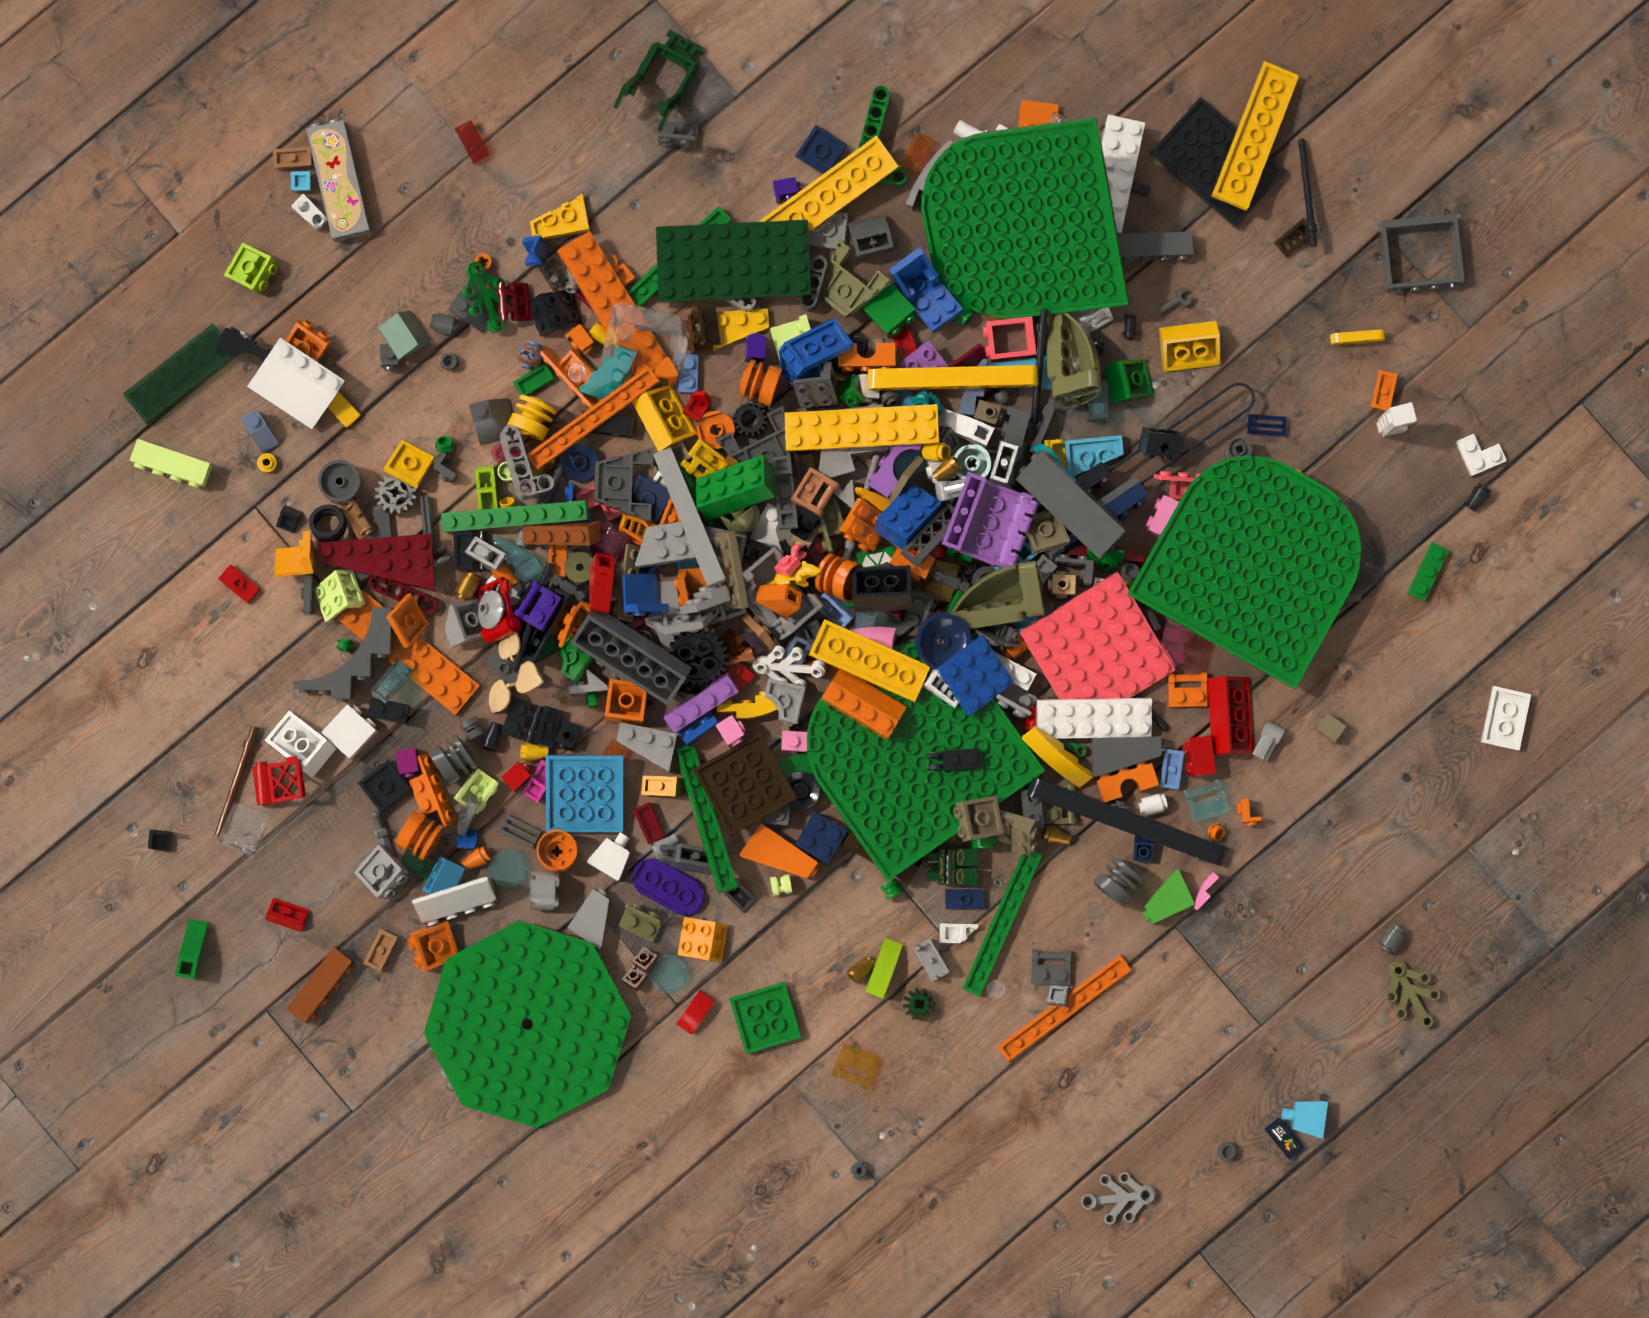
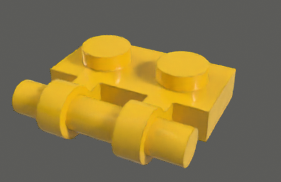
(705, 456)

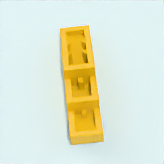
(1055, 756)

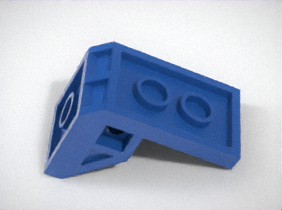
(923, 289)
(805, 353)

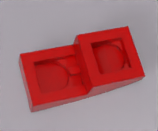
(695, 1012)

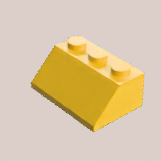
(1190, 346)
(663, 417)

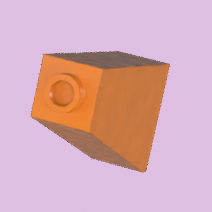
(774, 851)

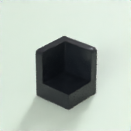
(812, 629)
(159, 840)

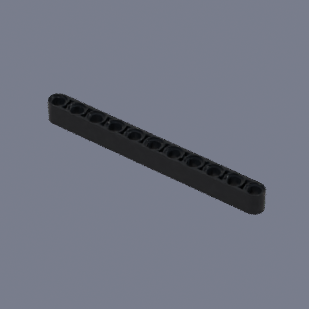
(1126, 821)

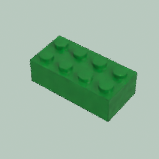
(735, 487)

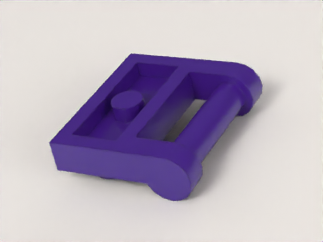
(544, 608)

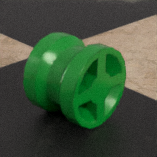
(891, 889)

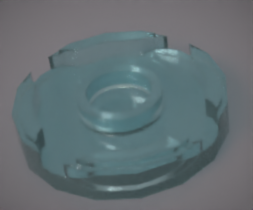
(508, 868)
(669, 974)

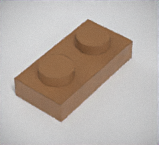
(292, 157)
(380, 950)

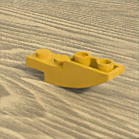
(747, 709)

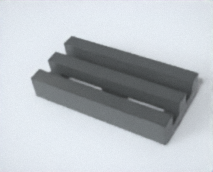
(505, 824)

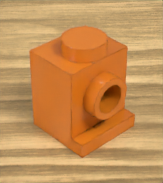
(580, 340)

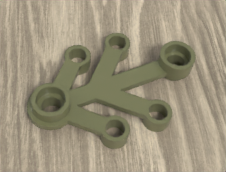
(1409, 992)

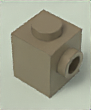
(988, 413)

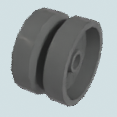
(351, 484)

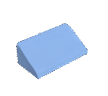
(836, 610)

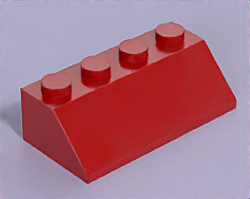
(1230, 715)

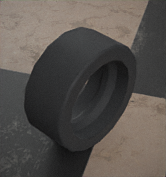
(322, 511)

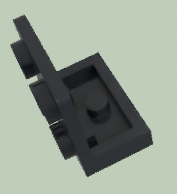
(555, 311)

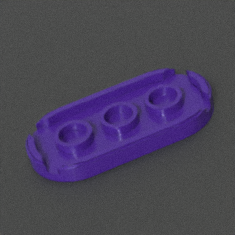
(668, 887)

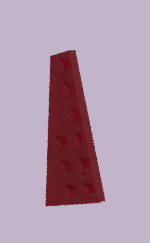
(394, 558)

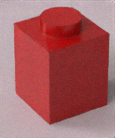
(517, 776)

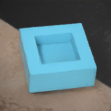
(301, 181)

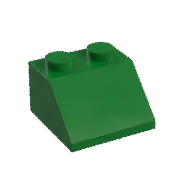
(1128, 380)

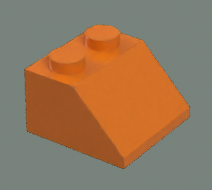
(625, 703)

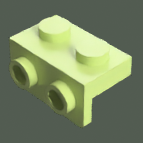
(479, 784)

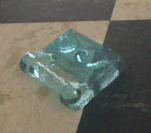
(1209, 807)

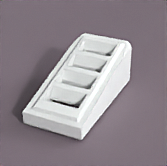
(933, 688)

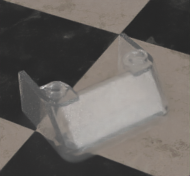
(627, 317)

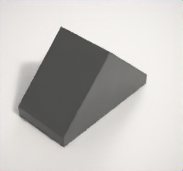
(741, 897)

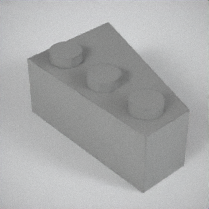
(649, 743)

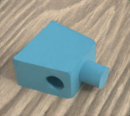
(1307, 1117)

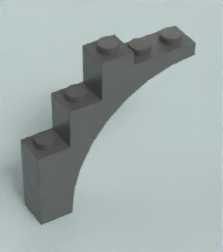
(341, 682)

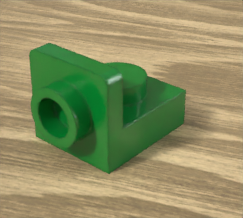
(849, 391)

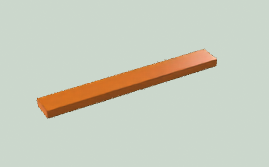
(592, 418)
(1056, 1014)

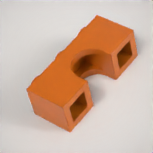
(882, 359)
(1110, 785)

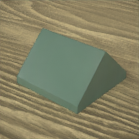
(403, 334)

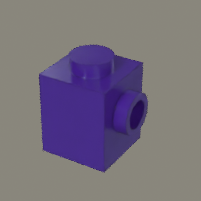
(755, 348)

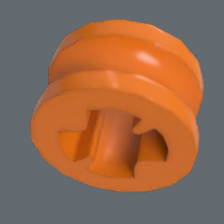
(486, 257)

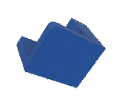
(536, 250)

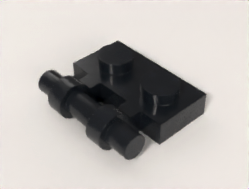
(461, 541)
(517, 717)

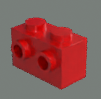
(1199, 756)

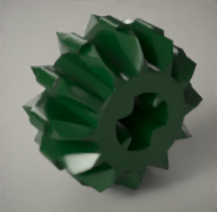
(917, 1010)

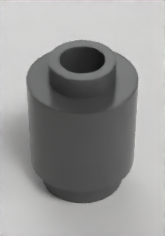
(444, 324)
(1392, 939)

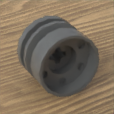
(453, 759)
(1118, 882)

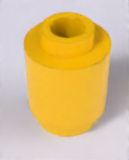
(936, 452)

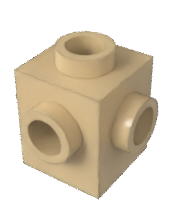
(1069, 585)

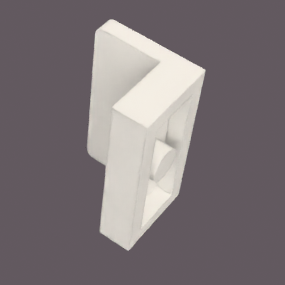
(1092, 318)

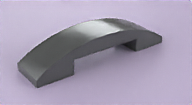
(783, 492)

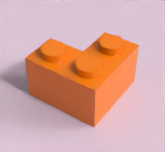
(917, 574)

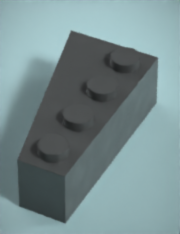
(1013, 432)

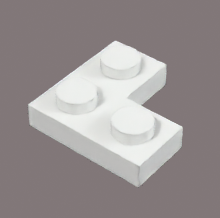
(1478, 460)

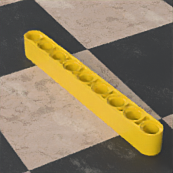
(953, 377)

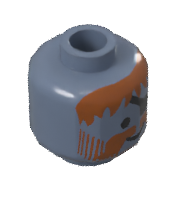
(530, 355)

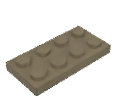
(729, 560)

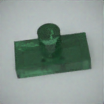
(416, 866)

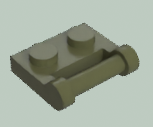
(1053, 814)

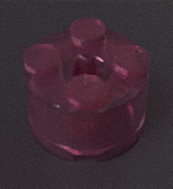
(612, 542)

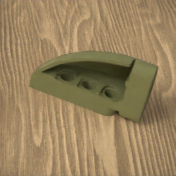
(1071, 361)
(1003, 597)

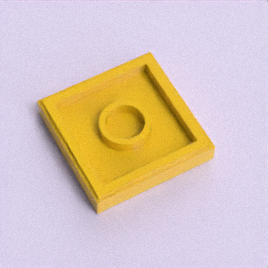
(409, 464)

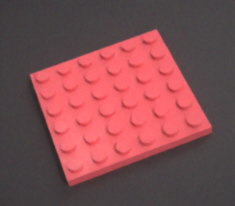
(1098, 645)

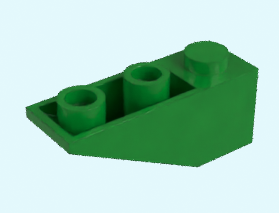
(191, 950)

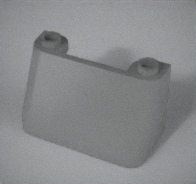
(759, 574)

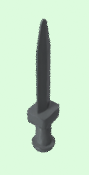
(381, 832)

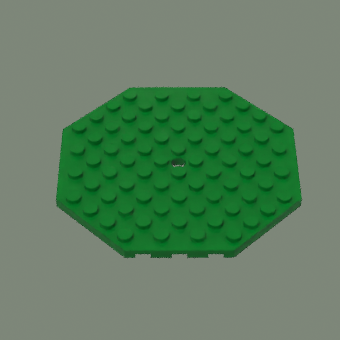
(519, 1070)

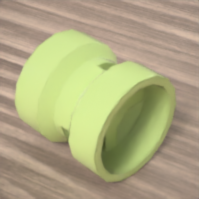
(504, 473)
(785, 885)

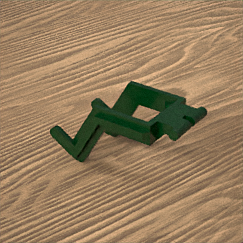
(676, 53)

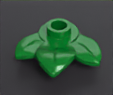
(1109, 560)

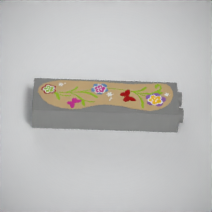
(338, 180)

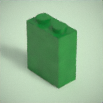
(890, 311)

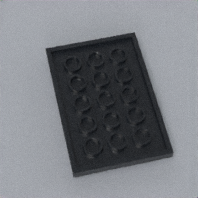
(1197, 152)

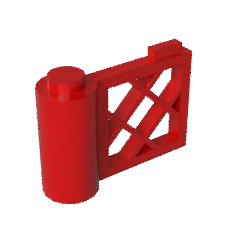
(509, 623)
(267, 783)

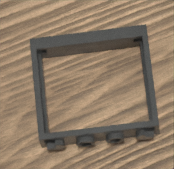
(1422, 222)

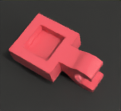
(789, 564)

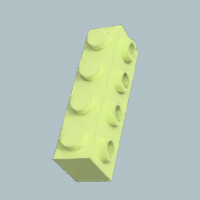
(171, 463)

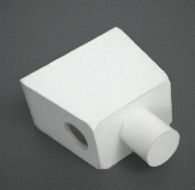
(611, 856)

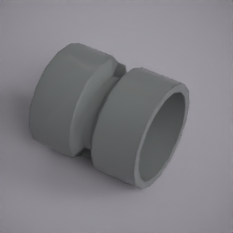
(1238, 447)

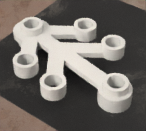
(765, 665)

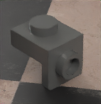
(444, 473)

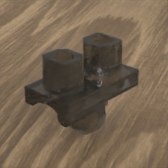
(553, 273)

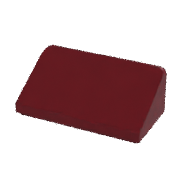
(971, 357)

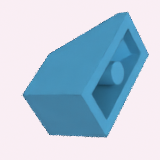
(443, 876)

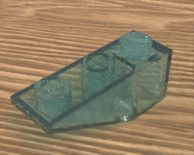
(524, 562)

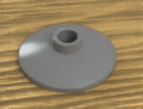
(490, 609)

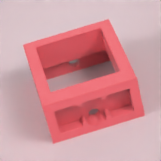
(1029, 336)

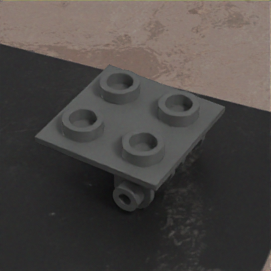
(1000, 634)

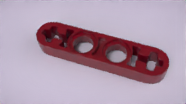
(404, 590)

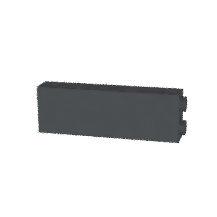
(1071, 503)

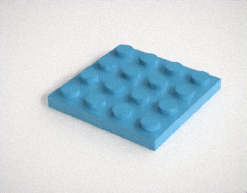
(584, 793)

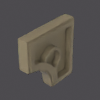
(905, 478)

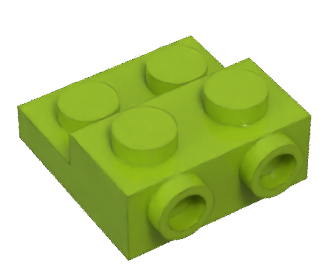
(251, 268)

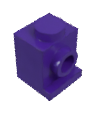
(786, 188)

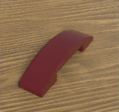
(1130, 555)

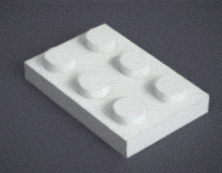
(1505, 718)

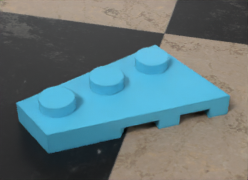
(1088, 452)

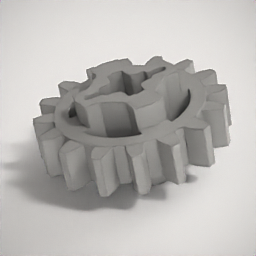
(388, 493)

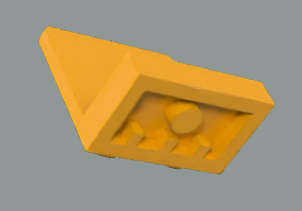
(296, 559)
(702, 939)

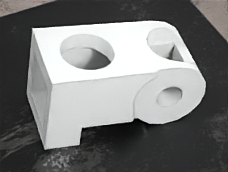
(309, 212)

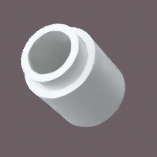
(1153, 805)

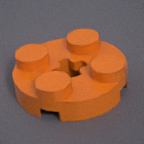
(706, 425)

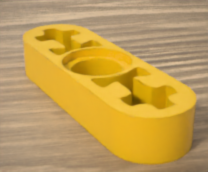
(1357, 337)

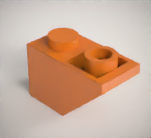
(779, 598)

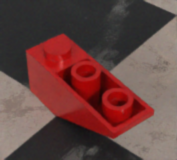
(600, 582)

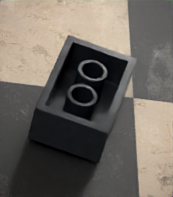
(882, 588)

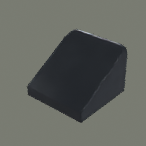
(289, 519)

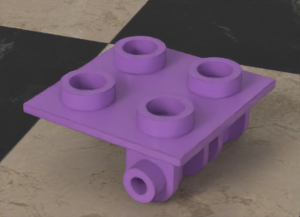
(924, 357)

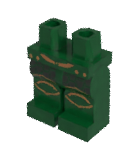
(948, 863)

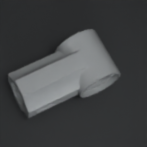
(949, 490)
(1269, 738)

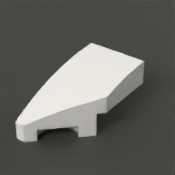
(955, 932)

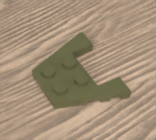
(844, 289)

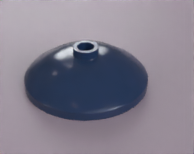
(949, 629)

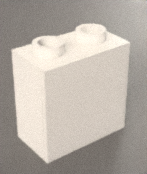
(350, 731)

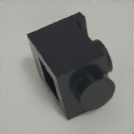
(573, 729)

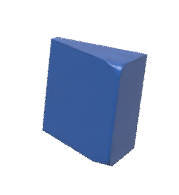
(468, 841)

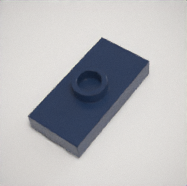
(964, 898)

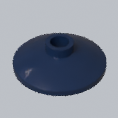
(585, 469)

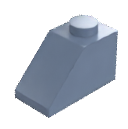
(260, 431)

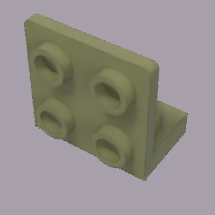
(640, 923)

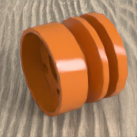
(760, 382)
(836, 577)
(419, 835)
(547, 845)

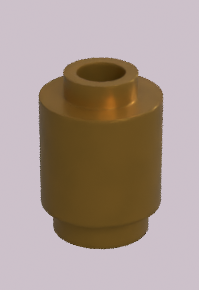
(467, 586)

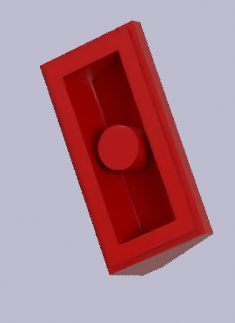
(287, 915)

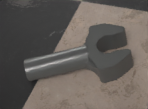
(1176, 301)

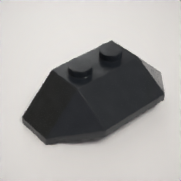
(546, 643)

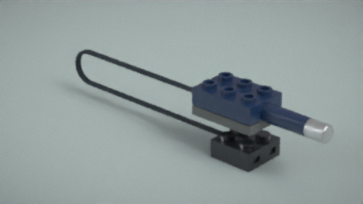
(1132, 493)

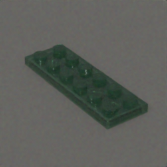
(177, 375)

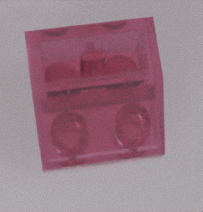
(1173, 641)

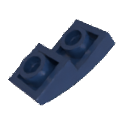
(1143, 849)

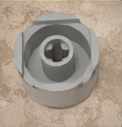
(543, 890)

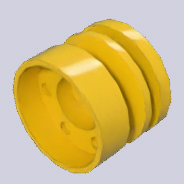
(532, 417)

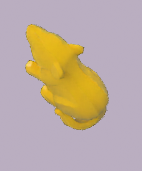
(798, 577)

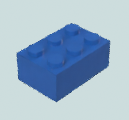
(907, 515)

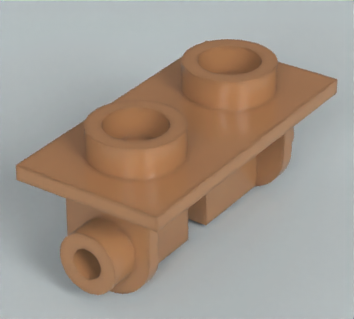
(357, 519)

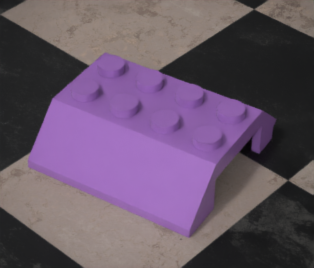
(989, 521)

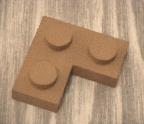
(762, 632)

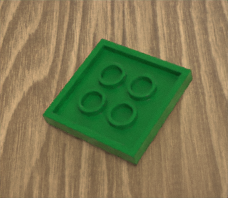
(765, 1017)

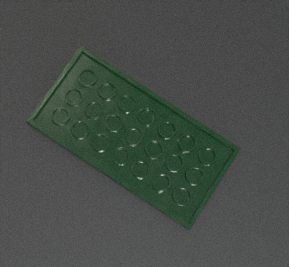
(733, 261)

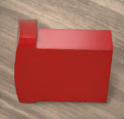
(697, 405)

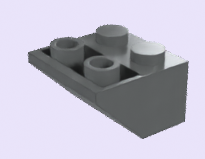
(871, 237)

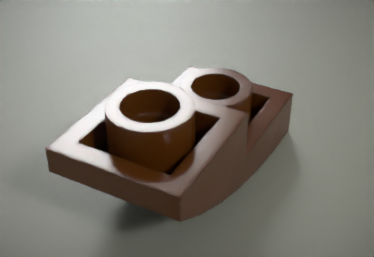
(643, 965)

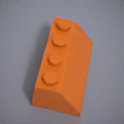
(863, 703)

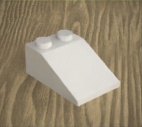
(298, 739)

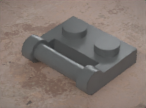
(1050, 973)

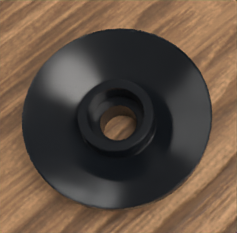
(811, 790)

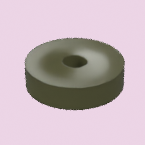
(571, 564)

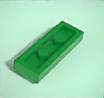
(1427, 571)

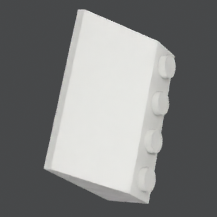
(295, 383)
(455, 900)

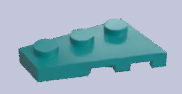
(610, 374)

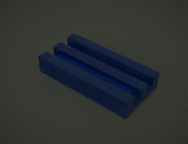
(1250, 424)

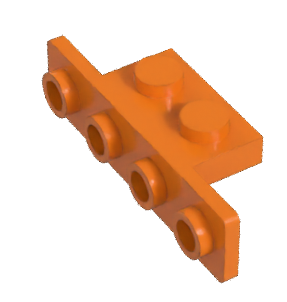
(561, 369)
(431, 793)

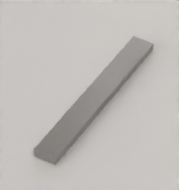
(689, 517)

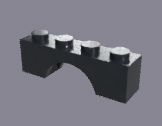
(232, 343)

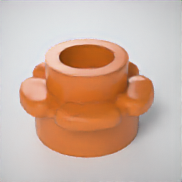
(1216, 832)

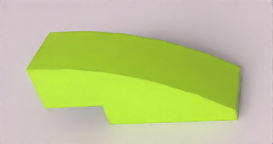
(486, 487)
(884, 968)

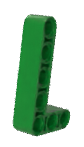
(876, 123)

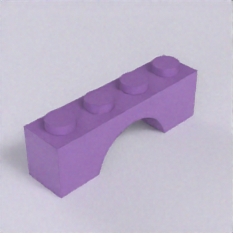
(885, 480)
(701, 703)

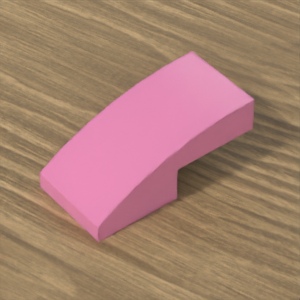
(1202, 896)

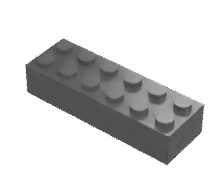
(631, 655)

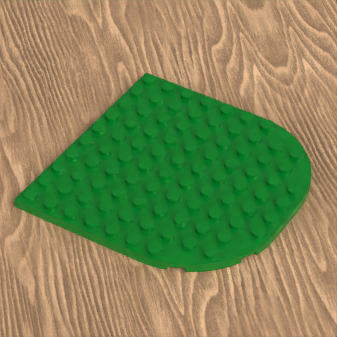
(1025, 221)
(1254, 563)
(886, 786)

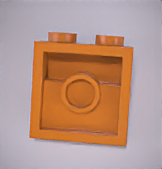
(309, 340)
(860, 526)
(432, 946)

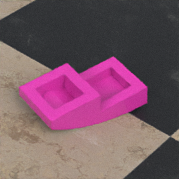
(537, 783)

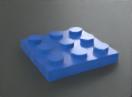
(974, 675)

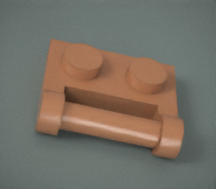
(809, 488)

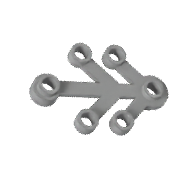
(1121, 1197)

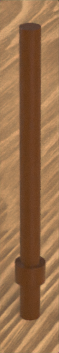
(248, 746)

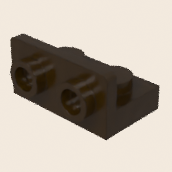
(705, 326)

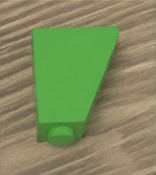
(1168, 899)

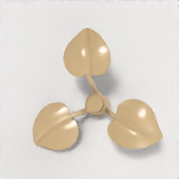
(527, 680)

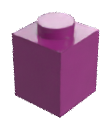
(408, 762)

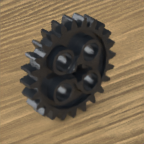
(704, 670)

